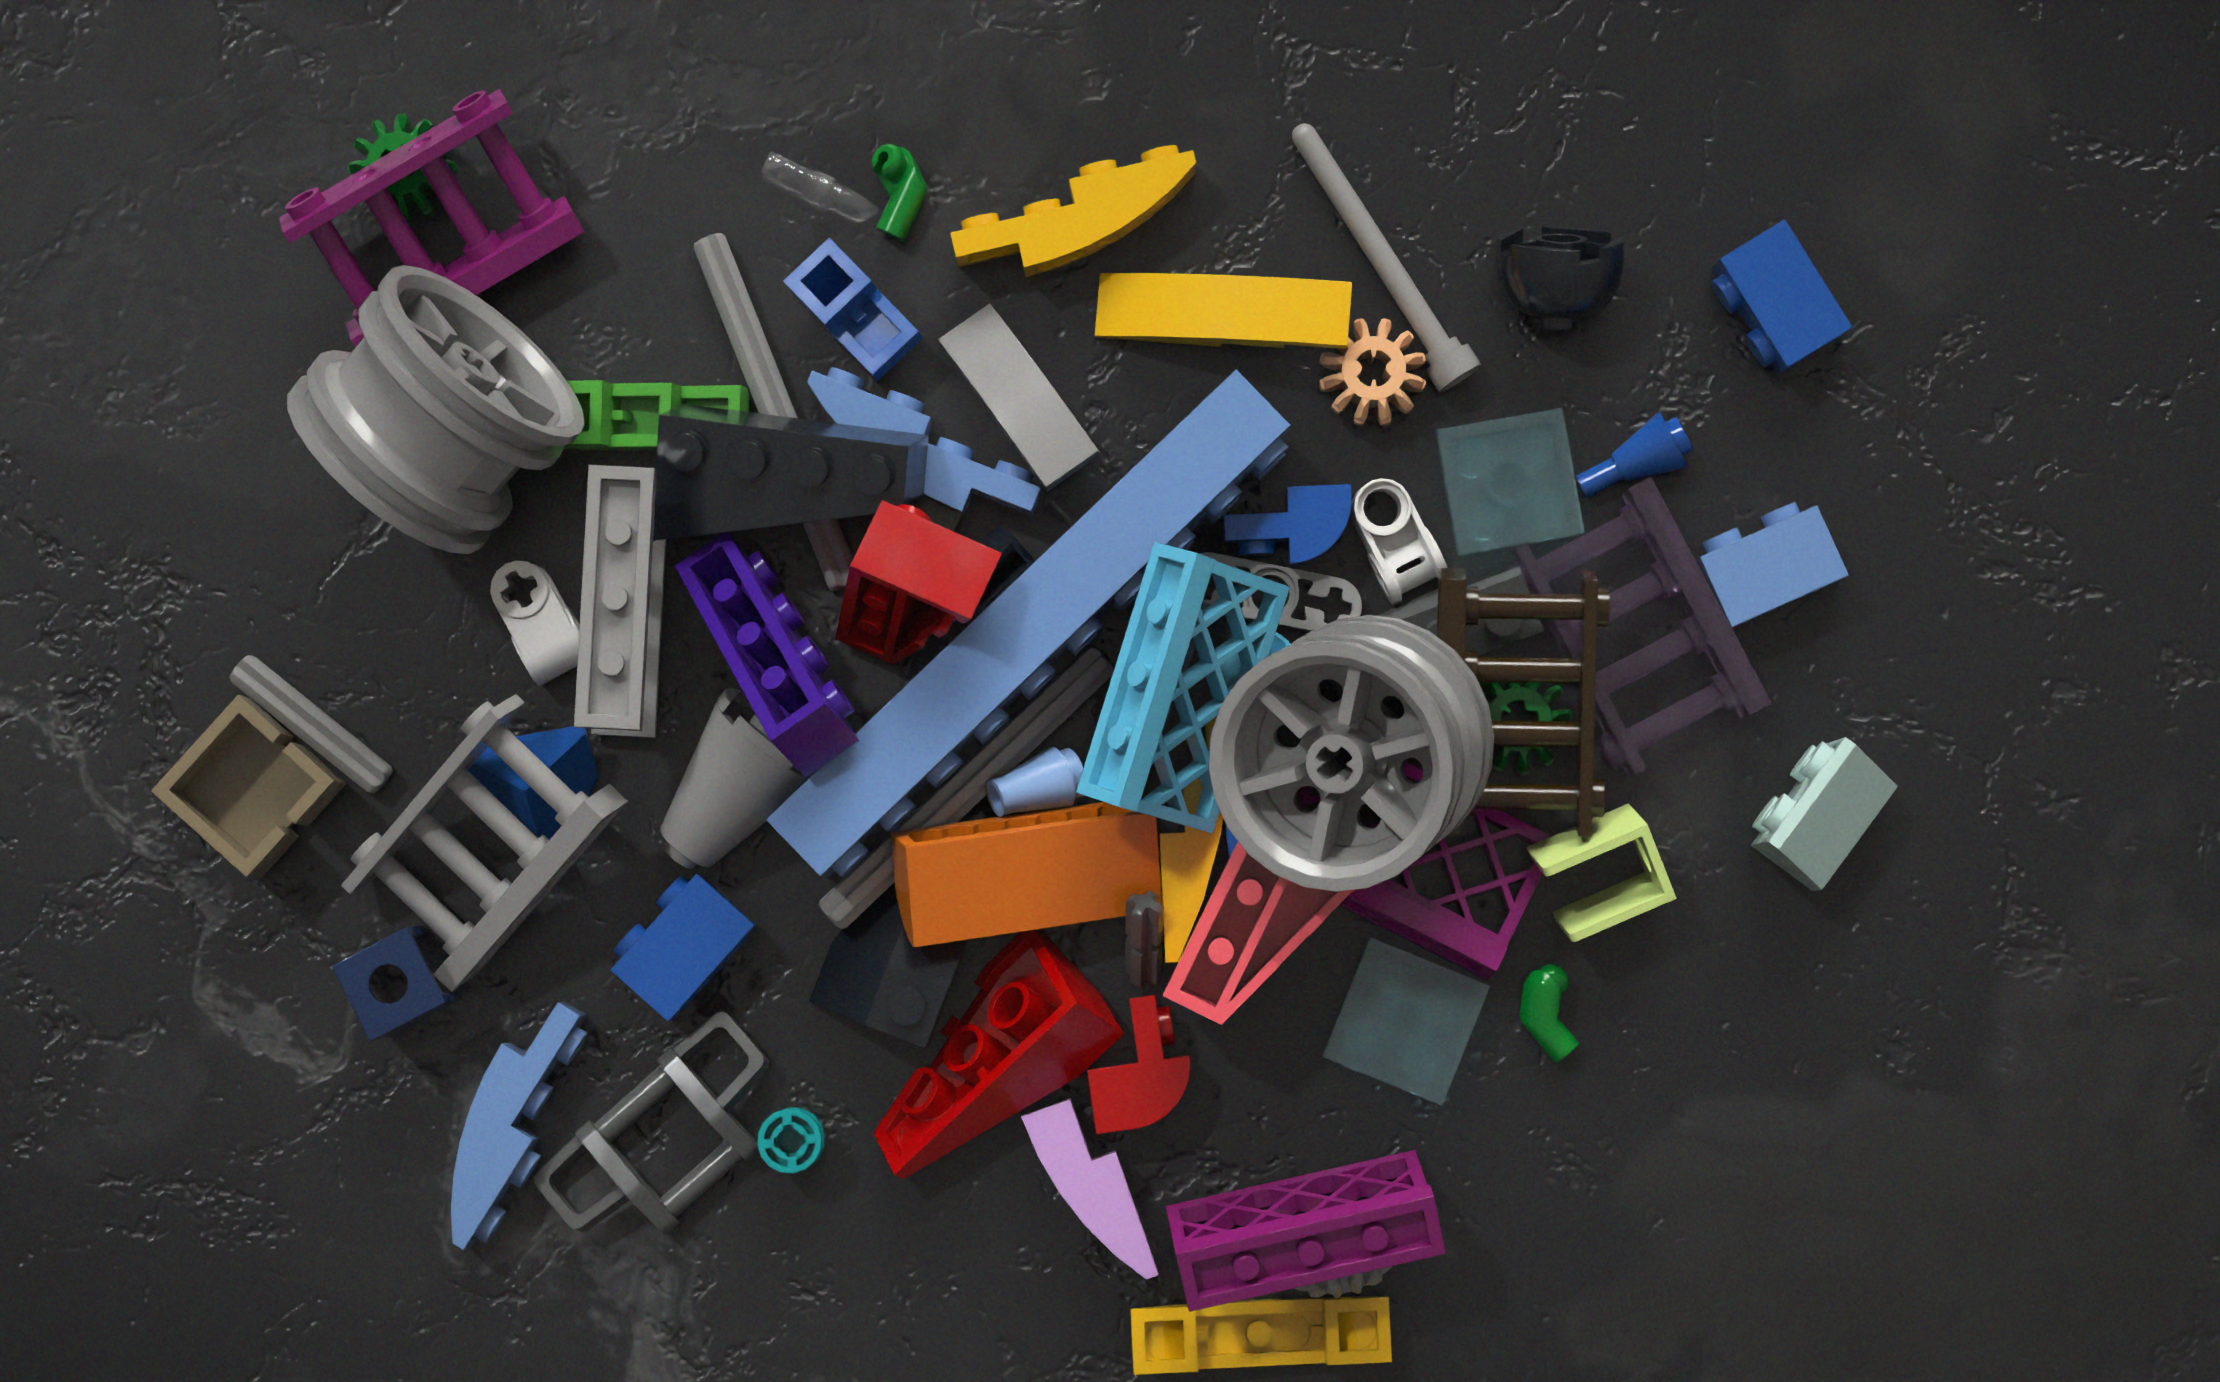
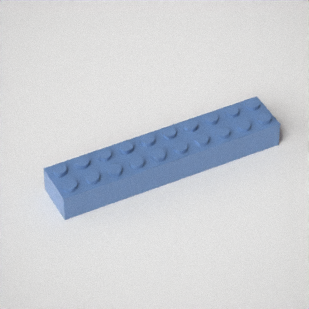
(1030, 626)

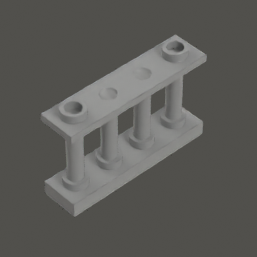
(620, 605)
(542, 859)

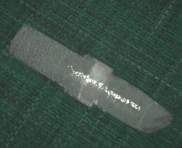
(818, 187)

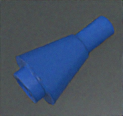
(1650, 451)

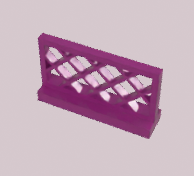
(1431, 924)
(1324, 1244)

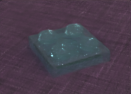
(1509, 482)
(1405, 1021)

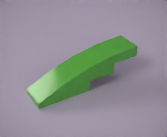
(628, 413)

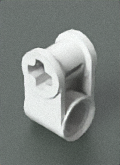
(1396, 543)
(543, 631)

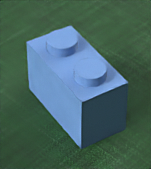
(1771, 565)

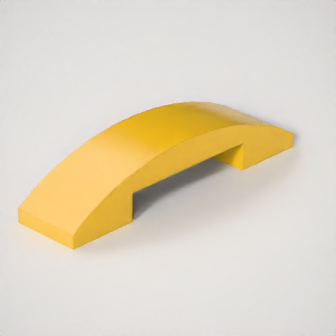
(1261, 1334)

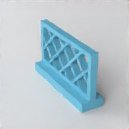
(1151, 678)

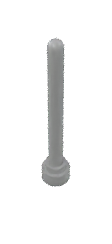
(1446, 356)

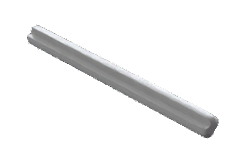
(765, 382)
(969, 782)

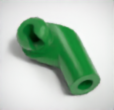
(904, 187)
(1541, 1008)

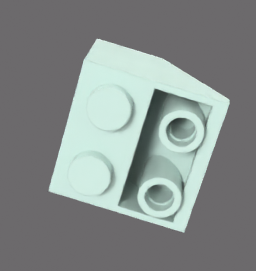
(1823, 813)

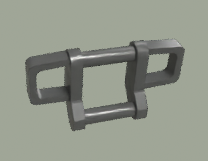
(599, 1136)

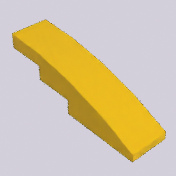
(1223, 310)
(1185, 871)

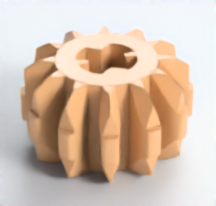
(1394, 374)

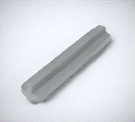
(311, 724)

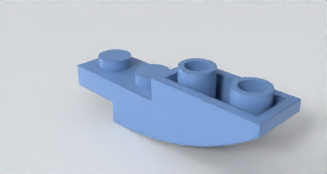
(950, 472)
(493, 1144)

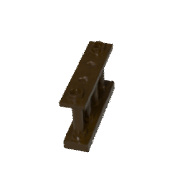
(1463, 606)

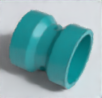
(801, 1138)

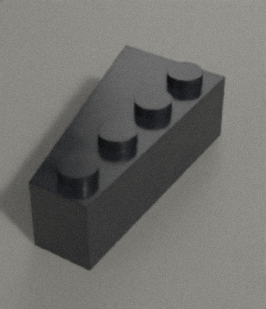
(770, 470)

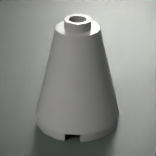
(727, 787)

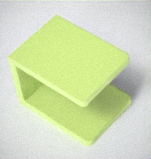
(1620, 900)

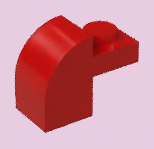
(1144, 1090)

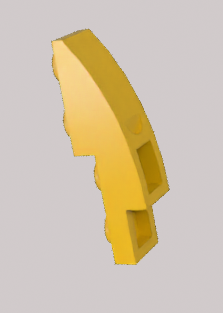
(1104, 209)

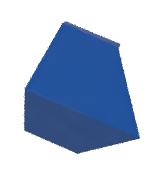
(563, 751)

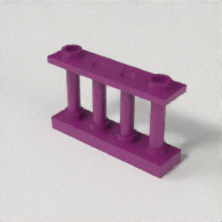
(487, 255)

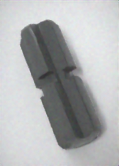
(1144, 939)

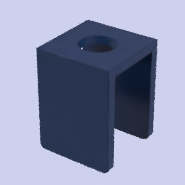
(422, 994)

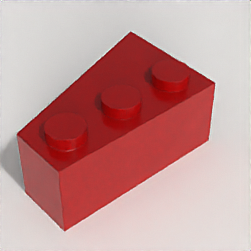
(910, 583)

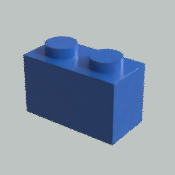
(1779, 298)
(682, 945)

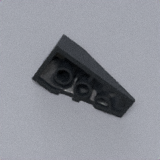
(883, 979)

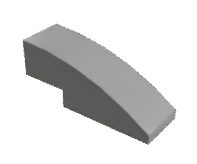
(1019, 397)

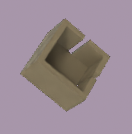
(248, 787)

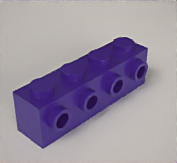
(767, 654)

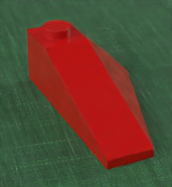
(1015, 1044)

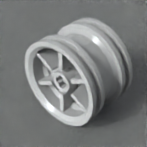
(434, 410)
(1442, 727)

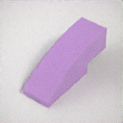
(1089, 1185)

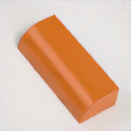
(1023, 871)

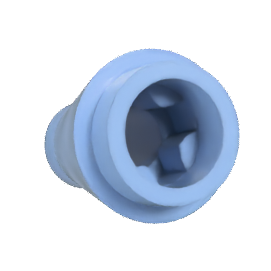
(1037, 784)

